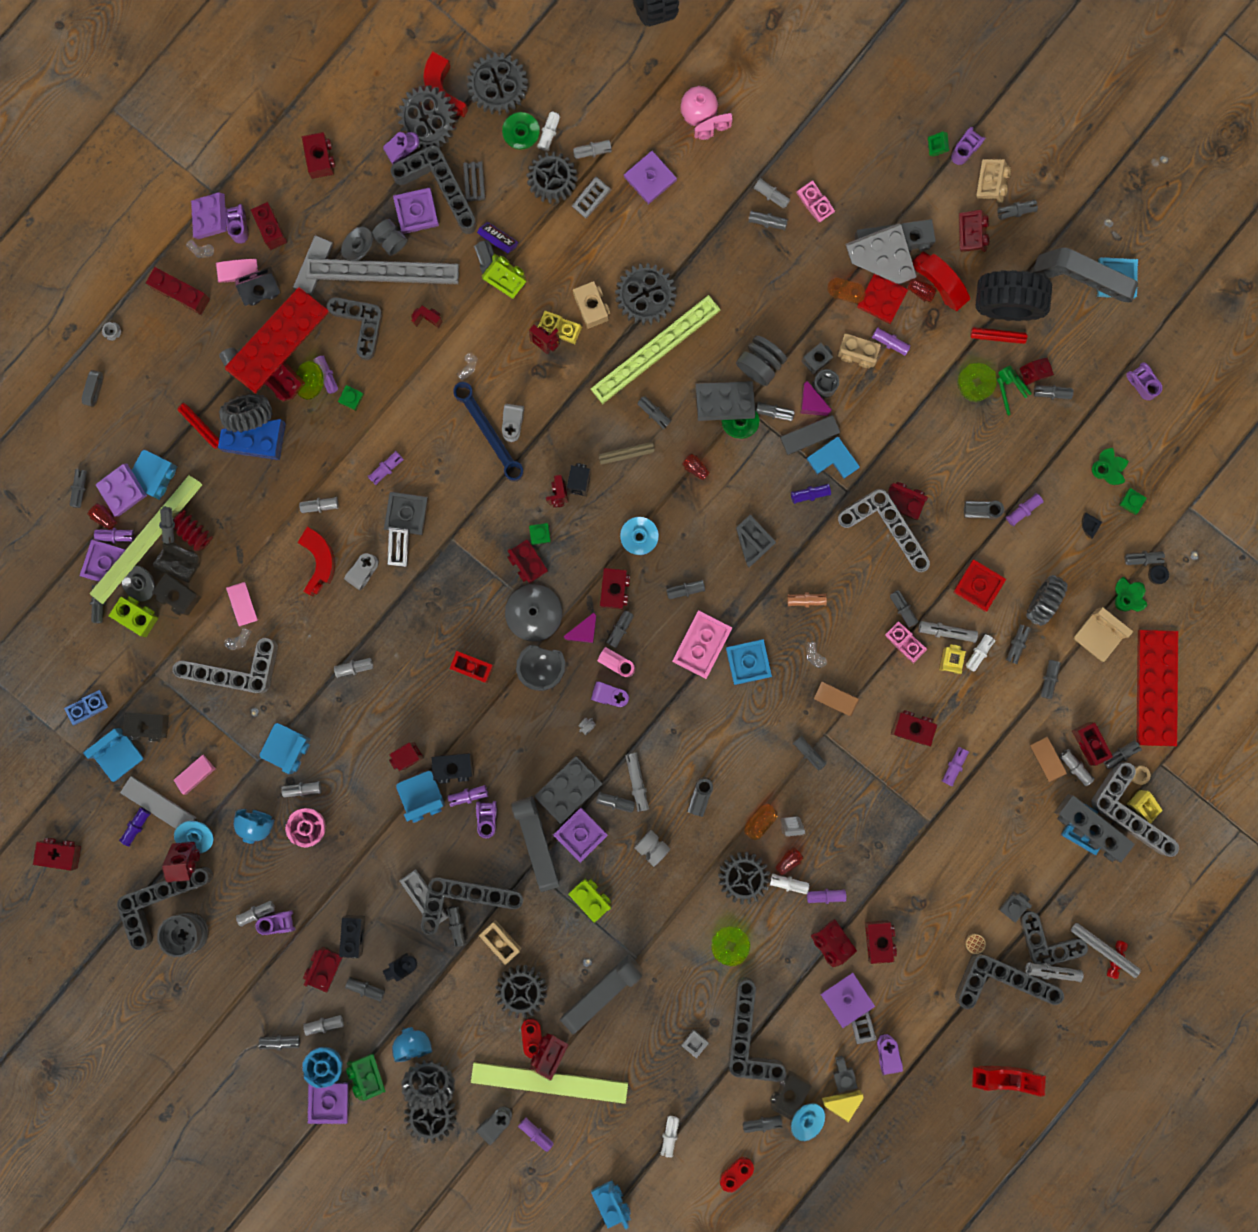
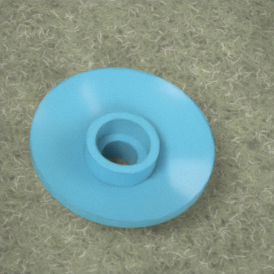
(632, 528)
(194, 832)
(808, 1122)

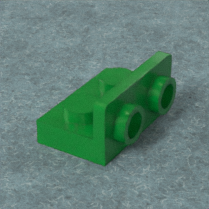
(365, 1077)

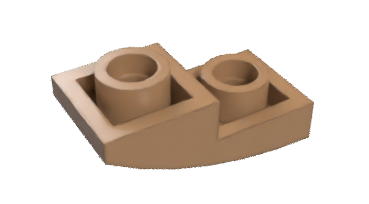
(836, 698)
(1048, 759)

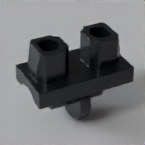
(400, 967)

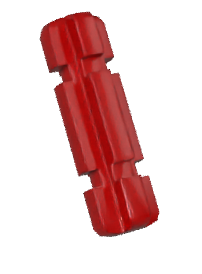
(1113, 972)

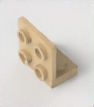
(1102, 634)

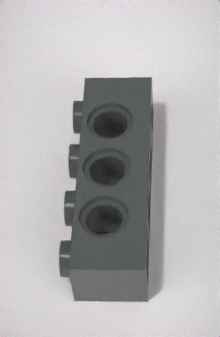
(922, 229)
(1120, 844)

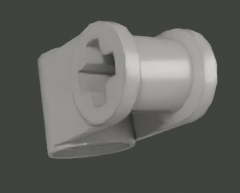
(512, 418)
(360, 573)

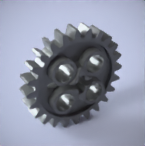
(513, 78)
(441, 110)
(637, 279)

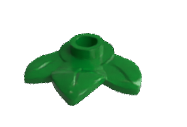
(1112, 467)
(1132, 594)

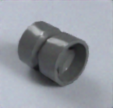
(392, 240)
(826, 383)

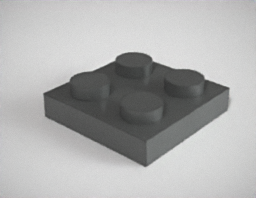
(406, 512)

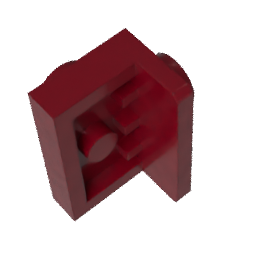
(833, 944)
(548, 1056)

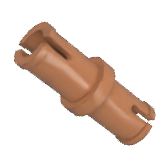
(807, 599)

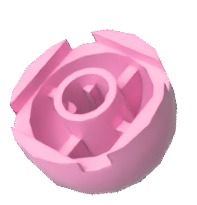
(698, 105)
(305, 827)

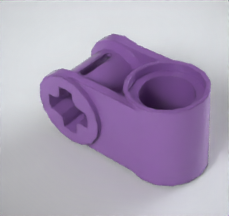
(968, 144)
(401, 146)
(237, 220)
(1144, 380)
(606, 694)
(486, 817)
(279, 922)
(889, 1058)

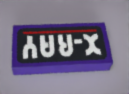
(497, 237)

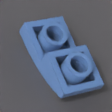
(86, 707)

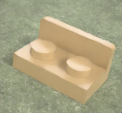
(993, 179)
(859, 351)

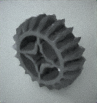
(539, 170)
(245, 413)
(1047, 600)
(752, 873)
(533, 979)
(428, 1093)
(423, 1118)

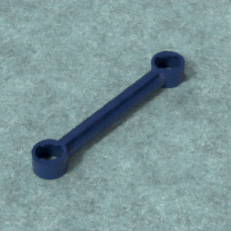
(488, 431)

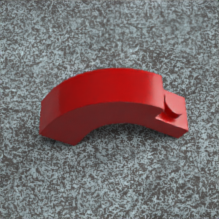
(434, 75)
(943, 278)
(324, 560)
(1008, 1078)

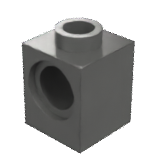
(813, 365)

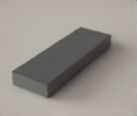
(810, 435)

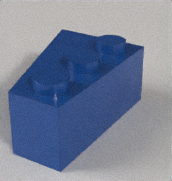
(261, 442)

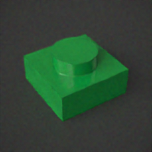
(938, 143)
(350, 398)
(1132, 501)
(539, 534)

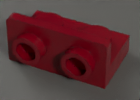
(973, 231)
(540, 338)
(285, 383)
(560, 491)
(907, 501)
(527, 561)
(323, 969)

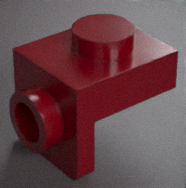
(430, 315)
(1036, 371)

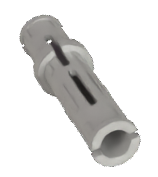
(947, 631)
(637, 783)
(1035, 969)

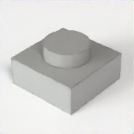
(694, 1043)

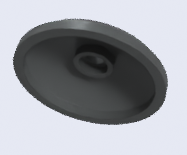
(541, 624)

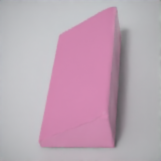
(194, 774)

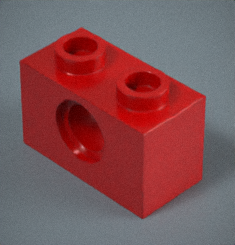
(471, 667)

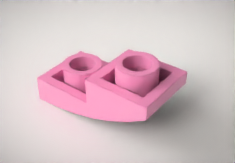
(706, 129)
(815, 201)
(231, 270)
(241, 604)
(905, 642)

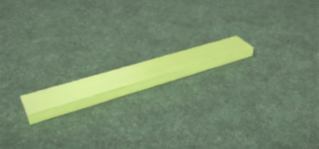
(655, 349)
(143, 541)
(560, 1084)

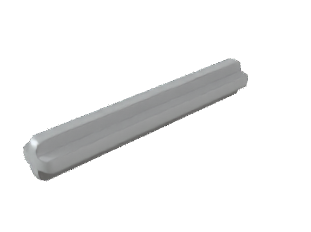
(1104, 949)

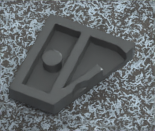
(753, 540)

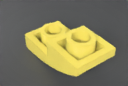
(568, 330)

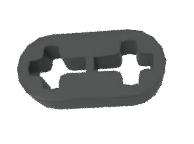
(92, 388)

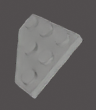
(884, 254)

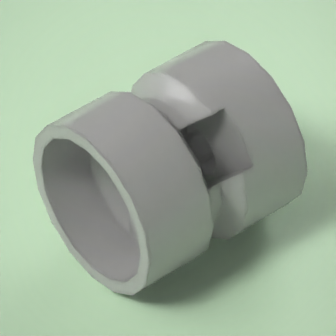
(652, 848)

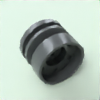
(763, 358)
(172, 937)

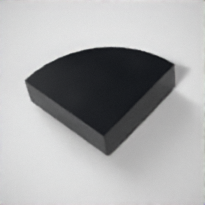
(1090, 525)

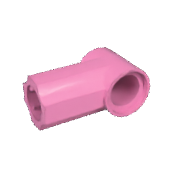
(615, 661)

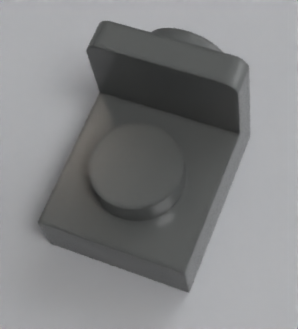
(1015, 906)

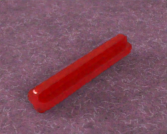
(998, 335)
(199, 425)

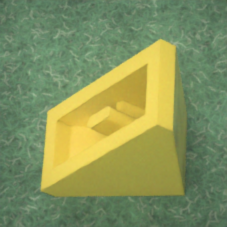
(1145, 805)
(844, 1104)

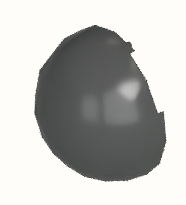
(540, 668)

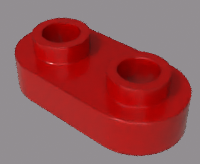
(531, 1038)
(736, 1175)

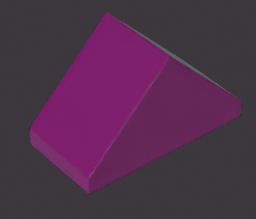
(812, 402)
(584, 631)

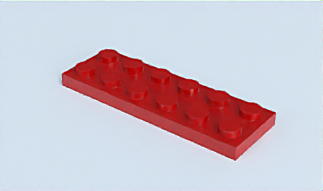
(276, 340)
(1157, 688)

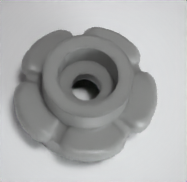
(111, 326)
(586, 726)

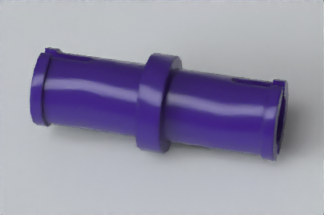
(811, 493)
(134, 826)

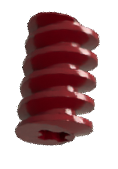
(190, 532)

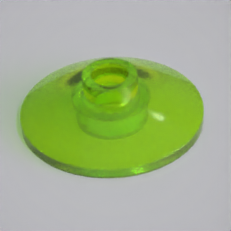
(313, 377)

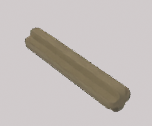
(626, 453)

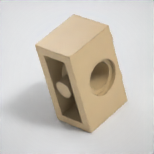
(583, 296)
(500, 942)

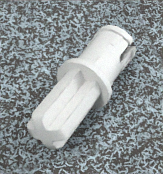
(548, 131)
(980, 652)
(789, 884)
(670, 1136)

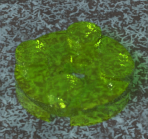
(986, 376)
(728, 957)

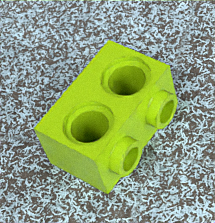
(131, 620)

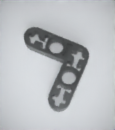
(367, 322)
(1041, 947)

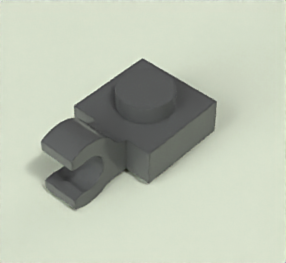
(844, 1076)

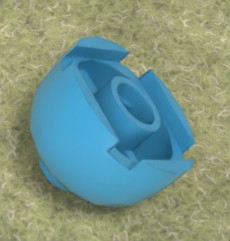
(253, 825)
(410, 1045)
(322, 1067)

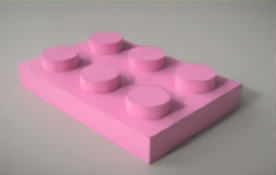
(702, 644)

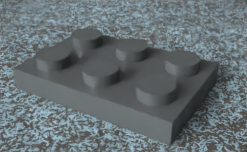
(725, 401)
(568, 790)

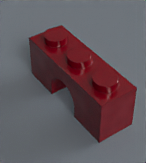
(177, 290)

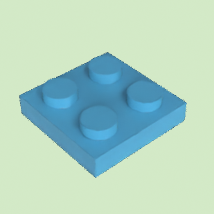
(748, 662)

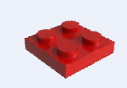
(882, 298)
(979, 585)

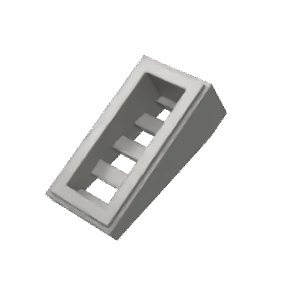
(591, 187)
(792, 826)
(859, 1040)

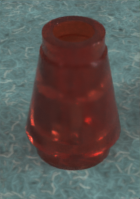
(922, 290)
(695, 466)
(100, 515)
(789, 861)

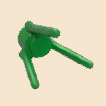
(1009, 376)

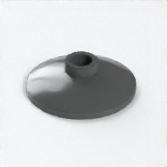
(357, 244)
(139, 584)

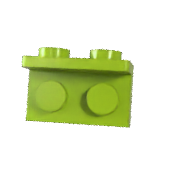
(504, 276)
(590, 899)

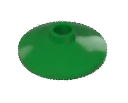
(520, 122)
(749, 427)

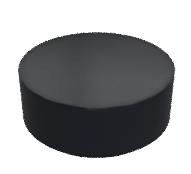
(1158, 574)

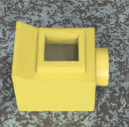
(952, 659)

